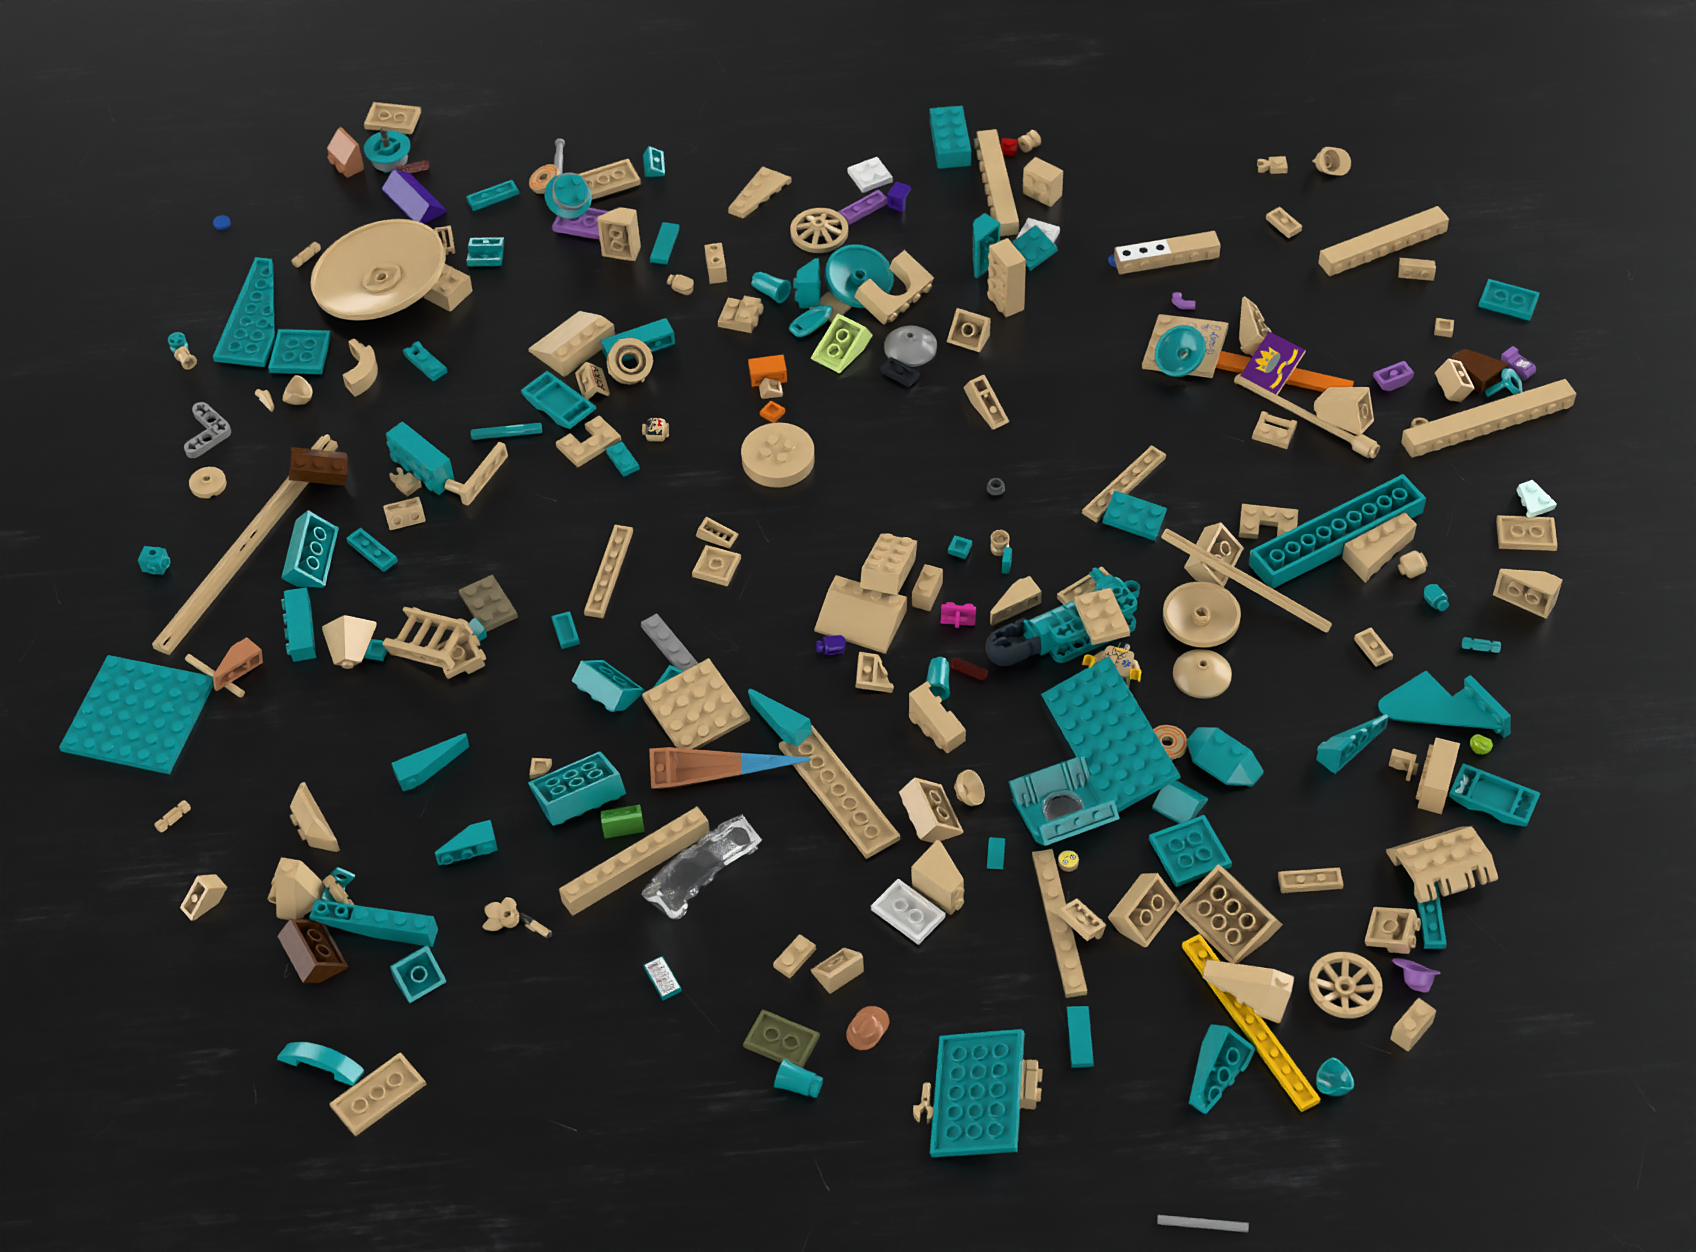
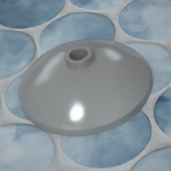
(911, 345)

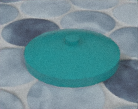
(852, 267)

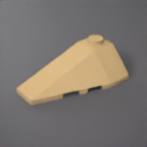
(1251, 327)
(1258, 987)

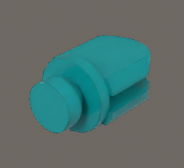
(1436, 597)

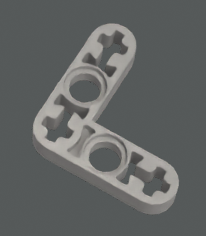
(211, 431)

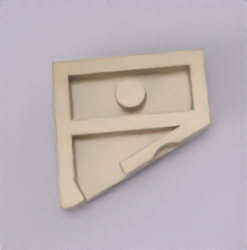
(872, 674)

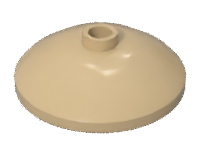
(1199, 680)

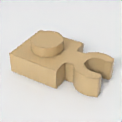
(1274, 164)
(405, 483)

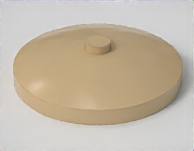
(1201, 614)

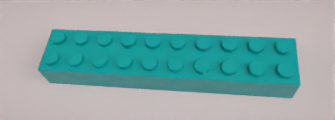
(1327, 534)

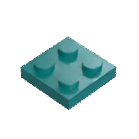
(1034, 247)

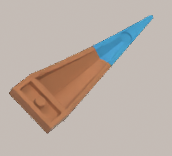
(685, 767)

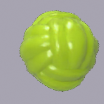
(1481, 744)

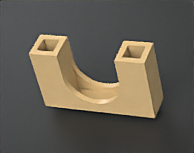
(886, 306)

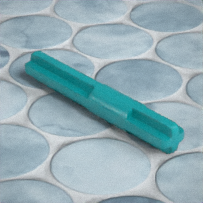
(506, 431)

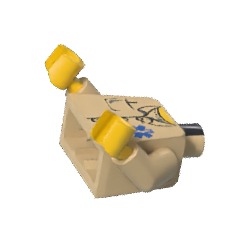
(1122, 659)

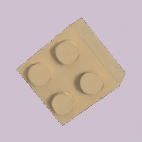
(1042, 181)
(450, 288)

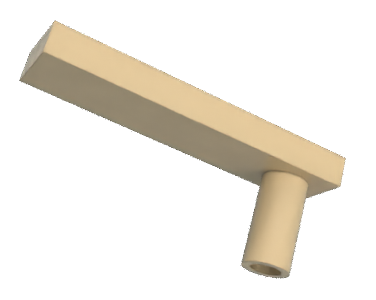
(480, 477)

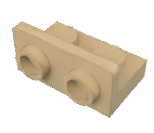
(1416, 269)
(404, 513)
(1082, 920)

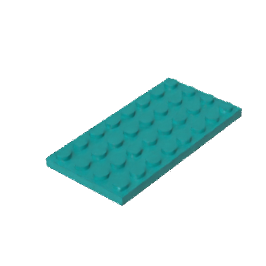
(1111, 734)

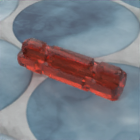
(414, 167)
(969, 668)

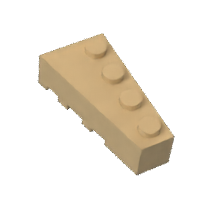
(1378, 545)

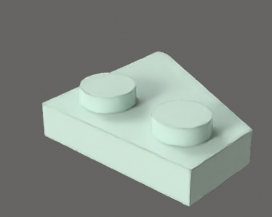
(1535, 499)

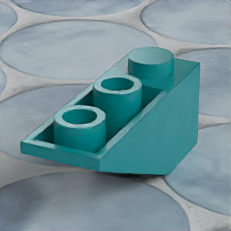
(471, 842)

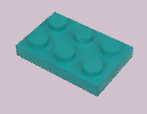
(1134, 515)

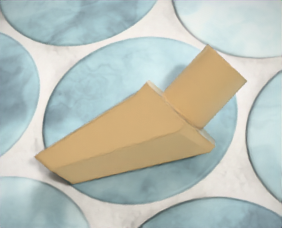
(265, 398)

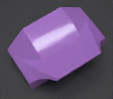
(1394, 376)

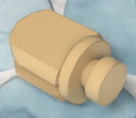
(681, 284)

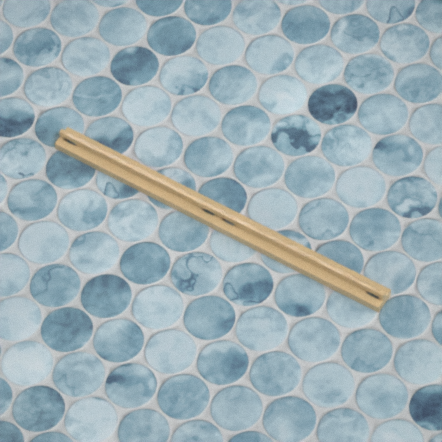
(233, 559)

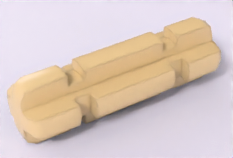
(306, 254)
(172, 816)
(336, 890)

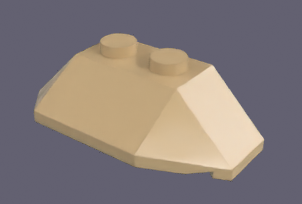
(311, 821)

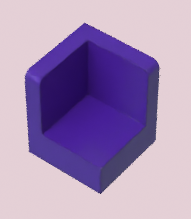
(897, 196)

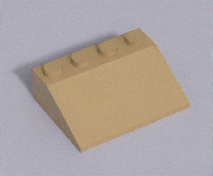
(573, 342)
(861, 614)
(1228, 915)

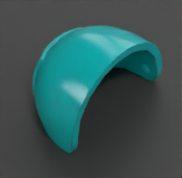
(1334, 1078)

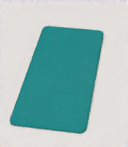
(995, 853)

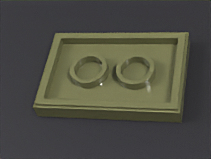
(781, 1039)

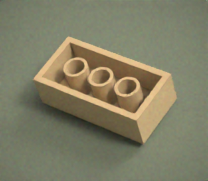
(1006, 277)
(888, 564)

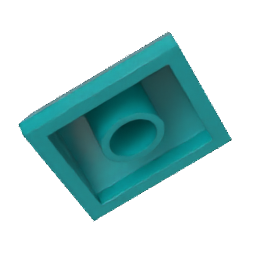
(1179, 802)
(417, 974)

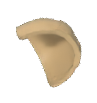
(297, 391)

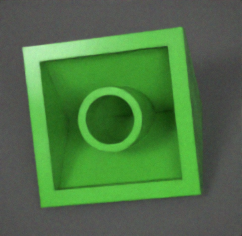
(622, 821)

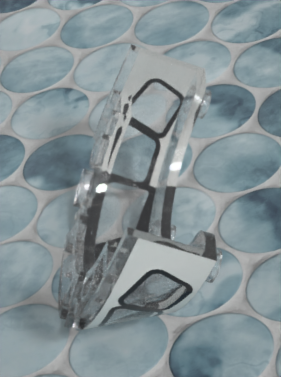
(697, 865)

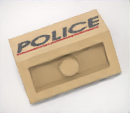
(591, 380)

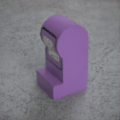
(1520, 365)

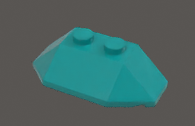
(1223, 757)

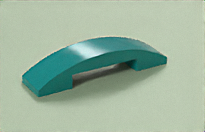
(344, 1068)

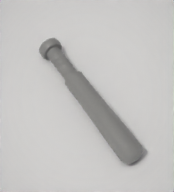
(558, 159)

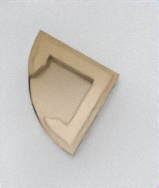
(539, 767)

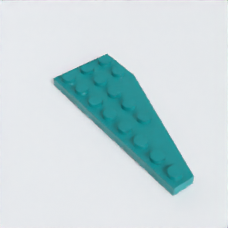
(251, 325)

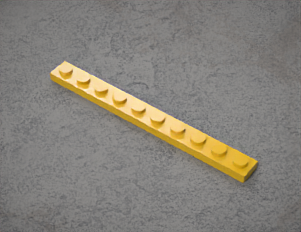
(1257, 1033)

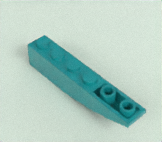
(377, 922)

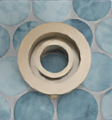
(632, 347)

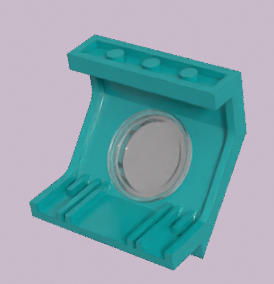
(1060, 801)

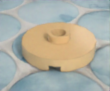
(207, 482)

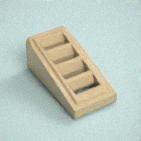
(713, 526)

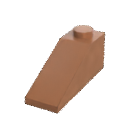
(238, 661)

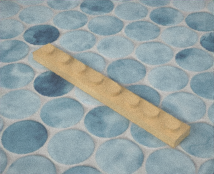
(1060, 930)

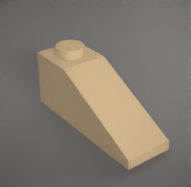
(986, 402)
(1018, 598)

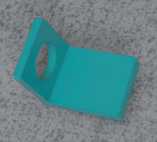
(326, 895)

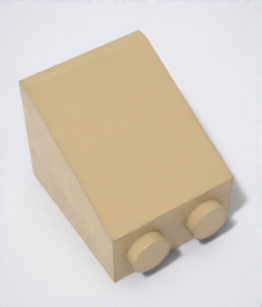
(1346, 408)
(938, 879)

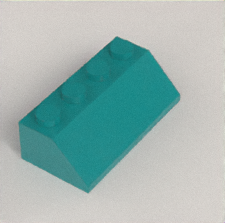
(310, 551)

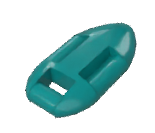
(810, 320)

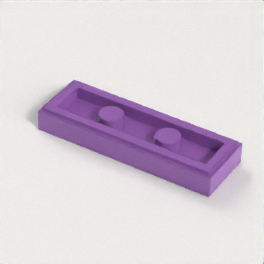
(864, 206)

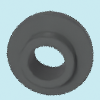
(995, 486)

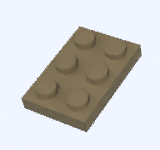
(488, 603)

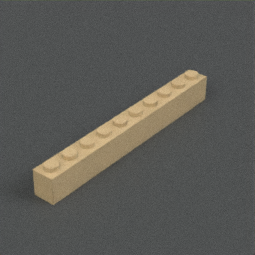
(1488, 418)

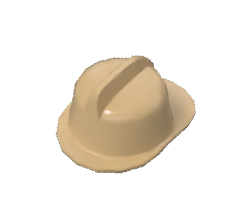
(1333, 161)

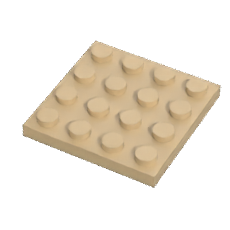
(696, 706)

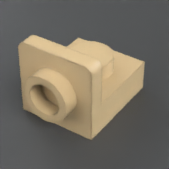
(1404, 761)

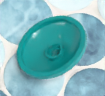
(1174, 345)

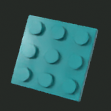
(299, 351)
(1189, 850)

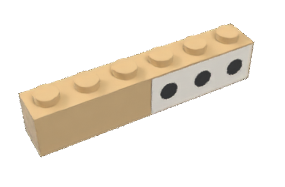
(1167, 252)

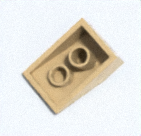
(1528, 589)

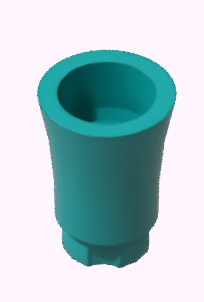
(772, 286)
(939, 677)
(797, 1079)

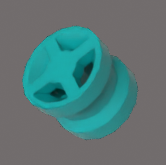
(176, 341)

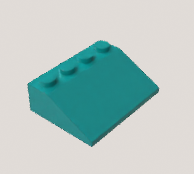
(577, 788)

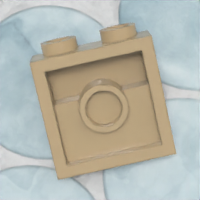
(741, 314)
(465, 655)
(1393, 929)

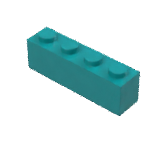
(654, 335)
(299, 624)

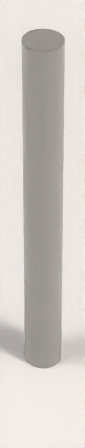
(1202, 1223)

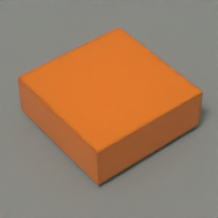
(772, 411)

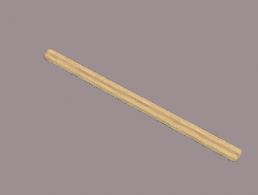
(1246, 580)

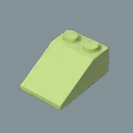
(841, 344)

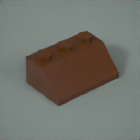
(318, 466)
(311, 950)

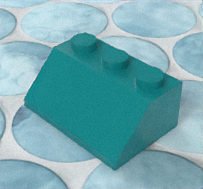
(985, 233)
(606, 685)

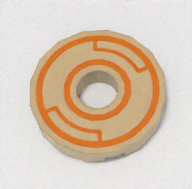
(542, 176)
(1175, 736)

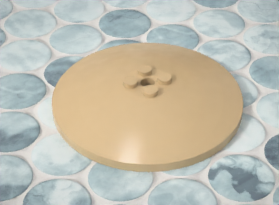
(352, 270)

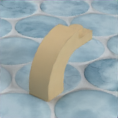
(365, 372)

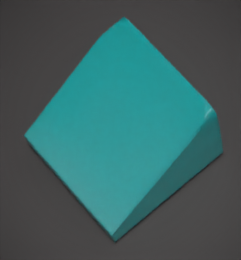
(477, 629)

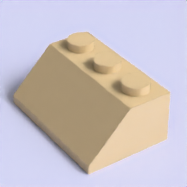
(619, 234)
(1222, 544)
(930, 810)
(1144, 909)

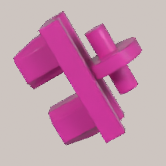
(958, 614)

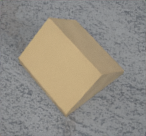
(969, 330)
(839, 969)

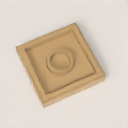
(716, 565)

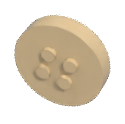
(778, 455)

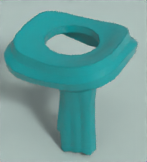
(1506, 376)

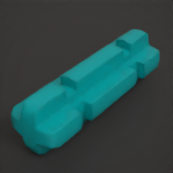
(1481, 645)

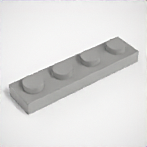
(668, 643)

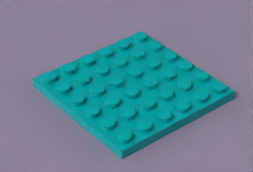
(137, 714)

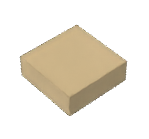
(1444, 327)

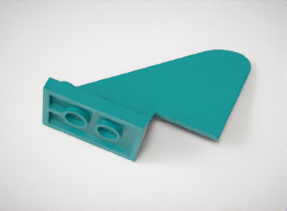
(1429, 703)

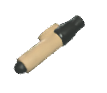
(534, 926)

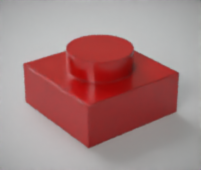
(1009, 146)

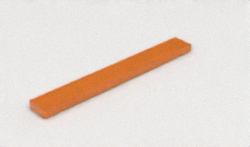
(1298, 378)

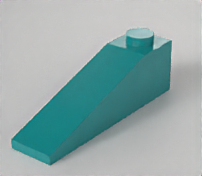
(785, 722)
(422, 765)

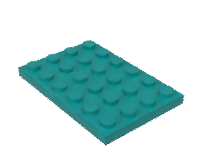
(977, 1093)

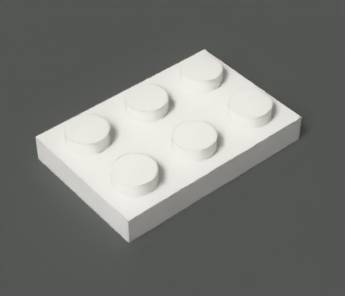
(908, 911)

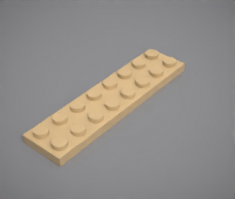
(842, 795)

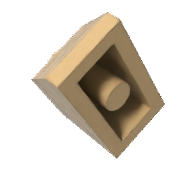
(203, 896)

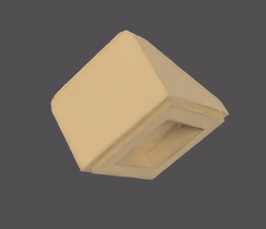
(770, 388)

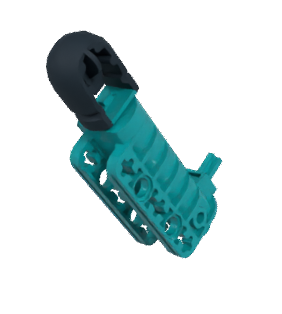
(1058, 628)

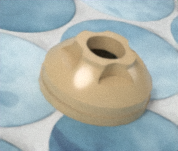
(969, 788)

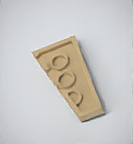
(757, 191)

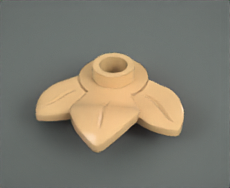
(501, 915)

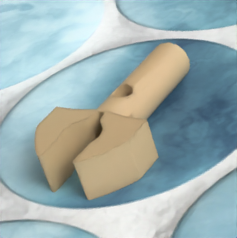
(925, 1104)

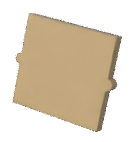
(837, 306)

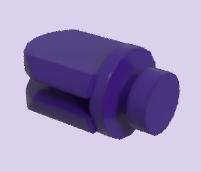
(831, 645)

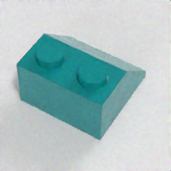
(808, 285)

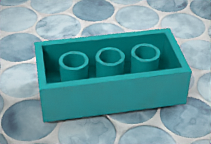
(950, 137)
(419, 457)

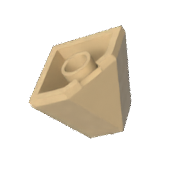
(348, 639)
(295, 889)

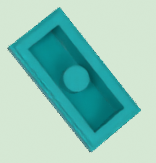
(653, 162)

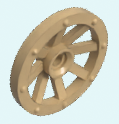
(819, 227)
(1346, 983)

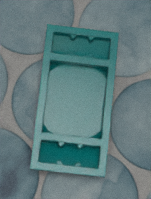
(557, 400)
(1494, 795)

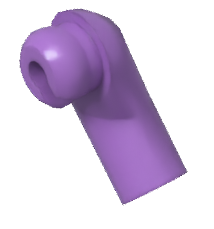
(1180, 303)

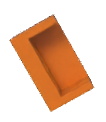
(767, 367)

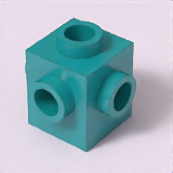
(154, 560)

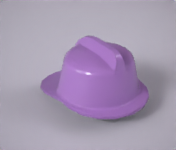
(1416, 975)

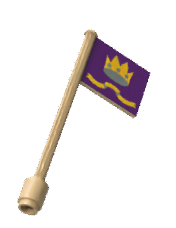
(1269, 372)

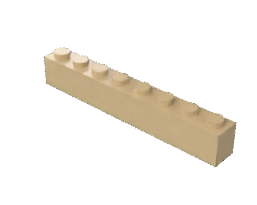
(996, 181)
(1383, 241)
(634, 861)

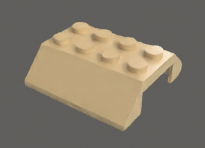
(1445, 860)

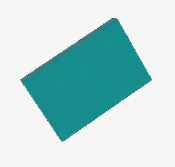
(1509, 299)

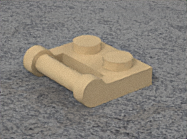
(1272, 434)

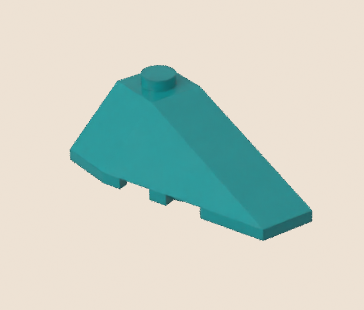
(1346, 745)
(1219, 1062)

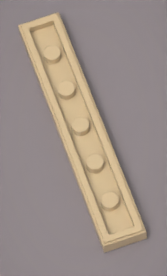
(1124, 482)
(608, 571)

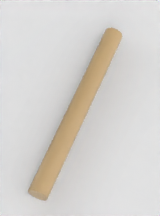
(208, 671)

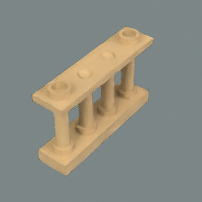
(427, 654)

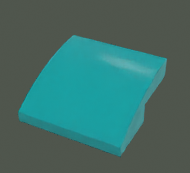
(485, 251)

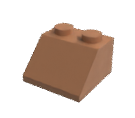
(345, 153)

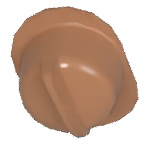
(867, 1027)

